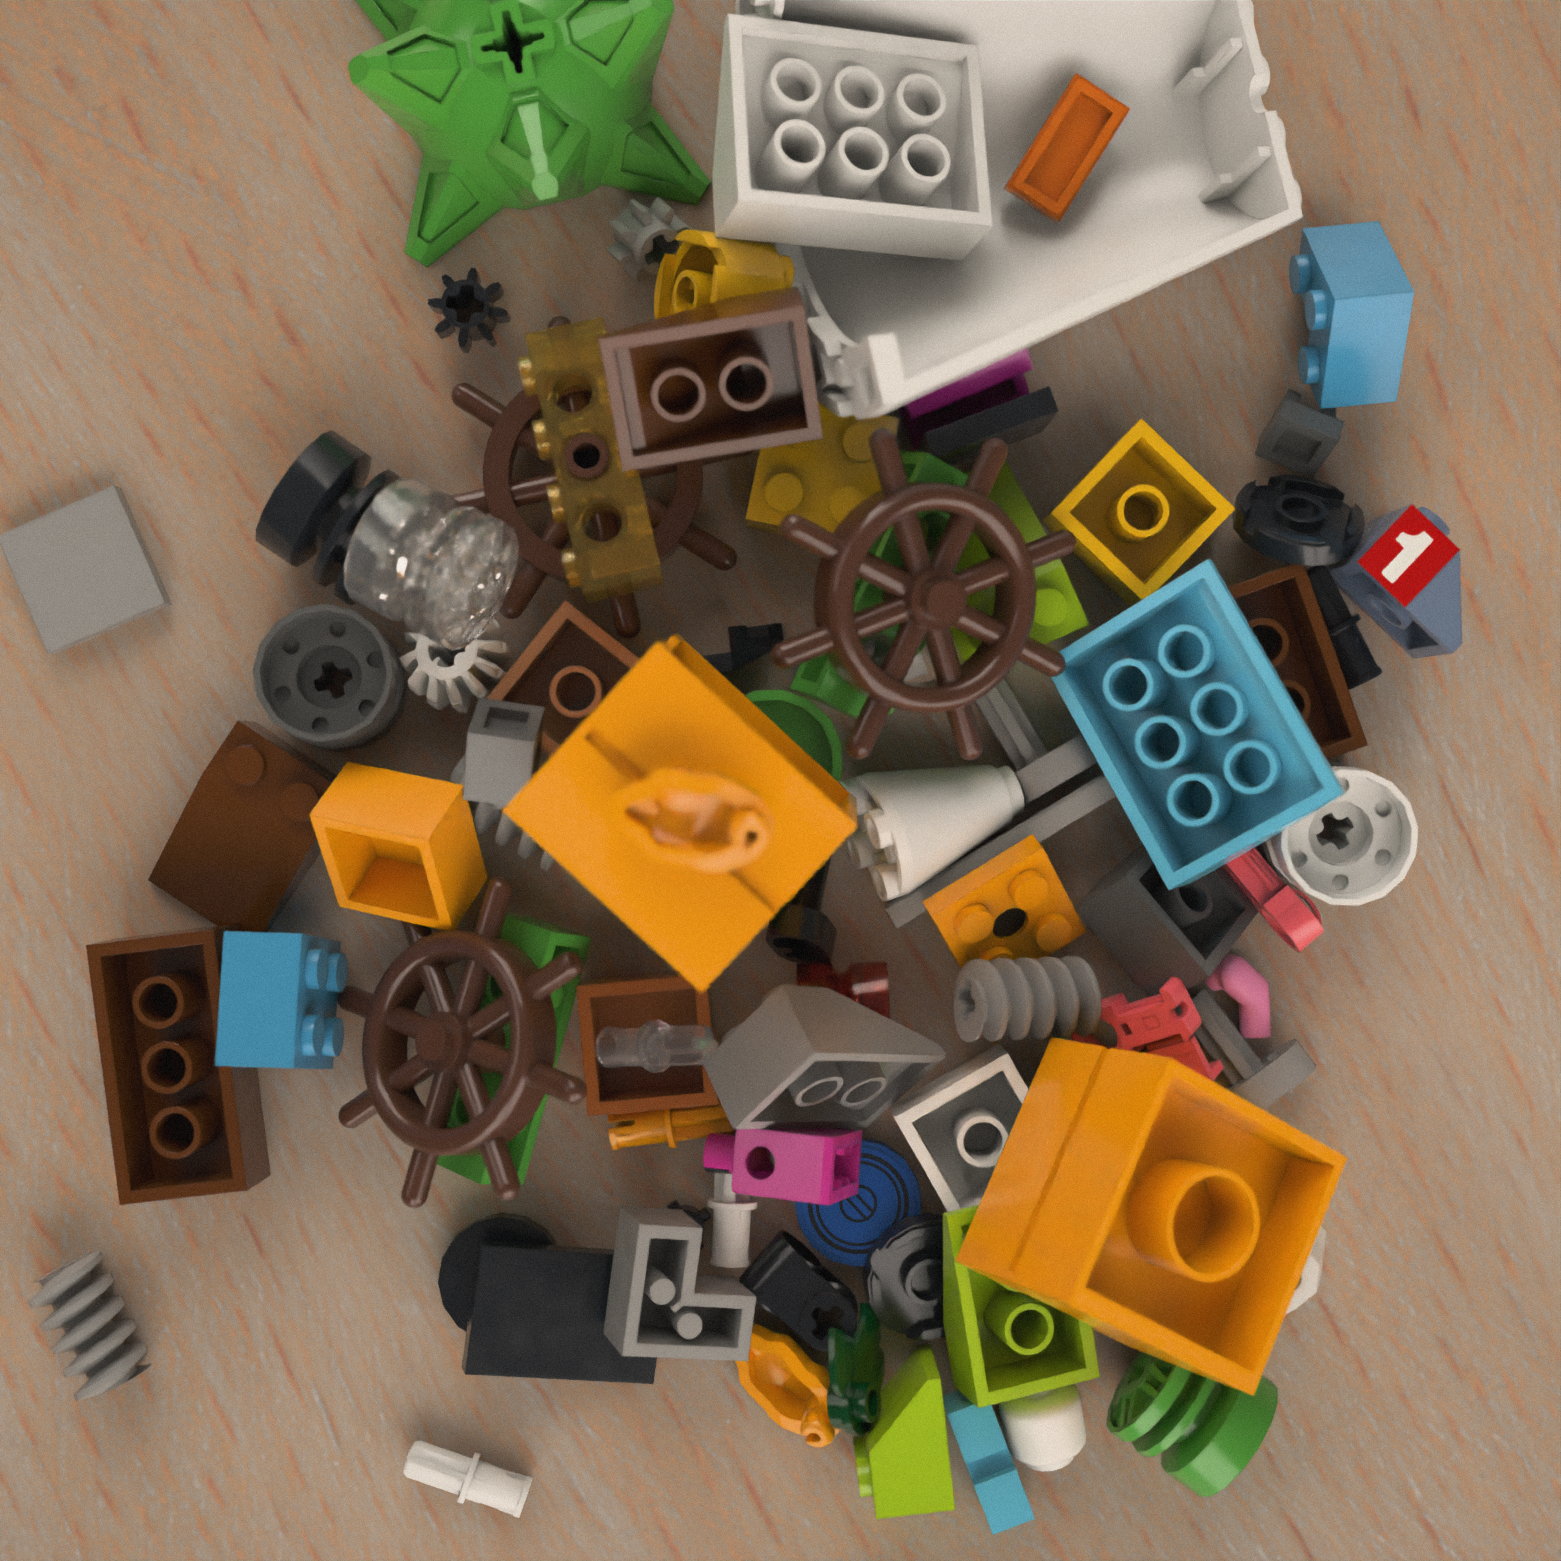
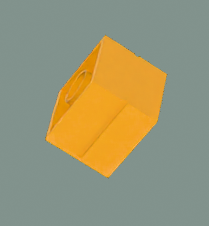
(689, 718)
(1154, 1209)

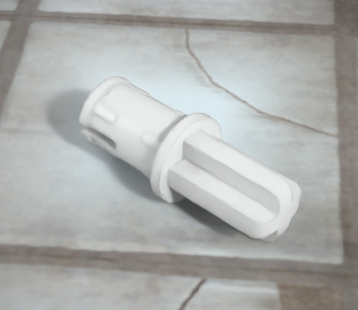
(730, 1224)
(467, 1477)

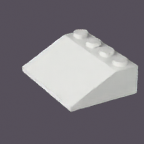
(849, 140)

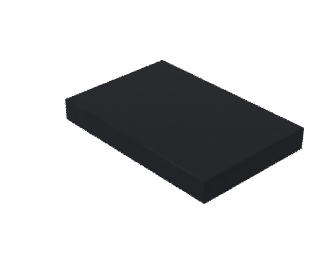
(544, 1316)

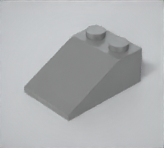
(816, 1062)

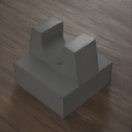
(1299, 435)

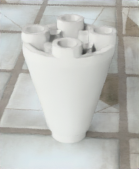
(926, 820)

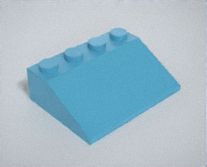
(1194, 727)

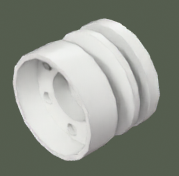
(1369, 844)

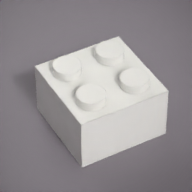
(963, 1124)

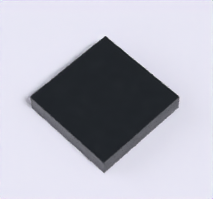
(1008, 421)

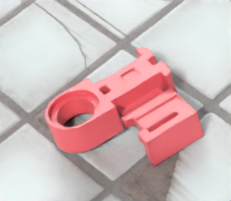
(1158, 1027)

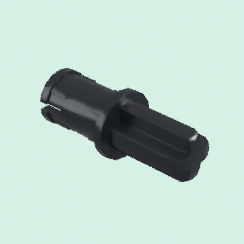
(1349, 645)

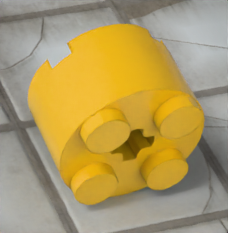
(717, 269)

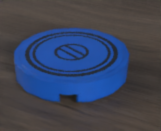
(851, 1226)

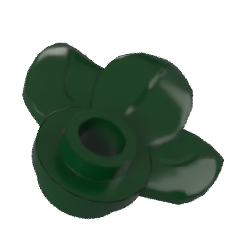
(856, 1374)

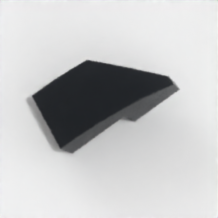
(746, 646)

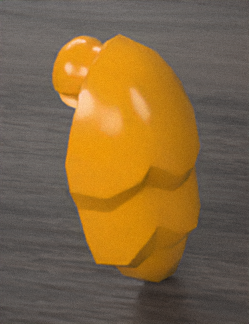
(692, 819)
(788, 1385)

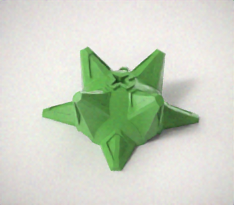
(531, 136)

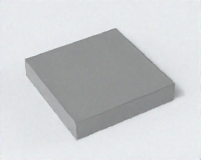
(84, 570)

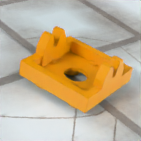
(1013, 879)

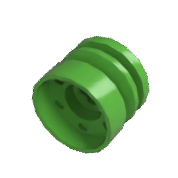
(1195, 1422)

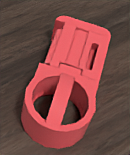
(1276, 900)

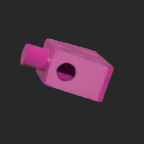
(808, 1167)

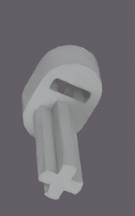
(1034, 765)
(1249, 1077)

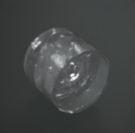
(431, 563)

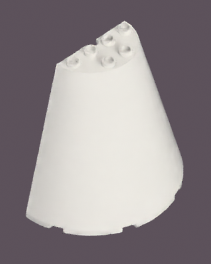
(1175, 188)

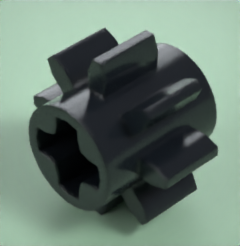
(458, 297)

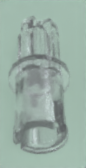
(655, 1046)

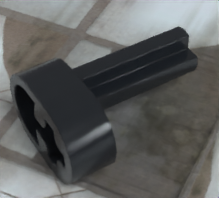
(799, 928)

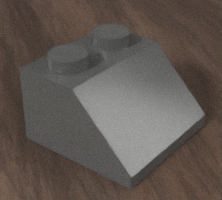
(1164, 930)

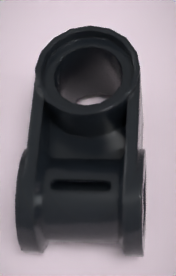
(793, 1285)

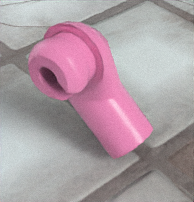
(1250, 991)

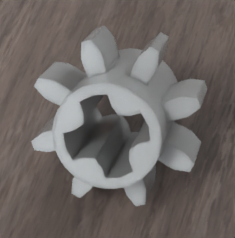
(645, 237)

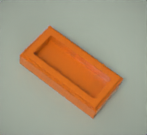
(1066, 148)

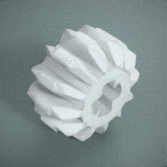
(467, 677)

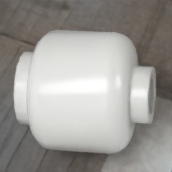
(1045, 1427)

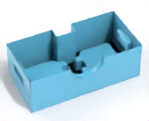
(988, 1463)

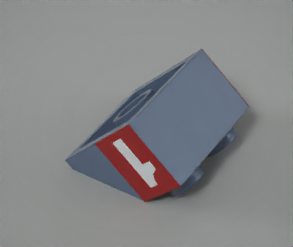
(1407, 580)

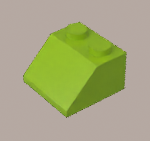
(906, 1450)

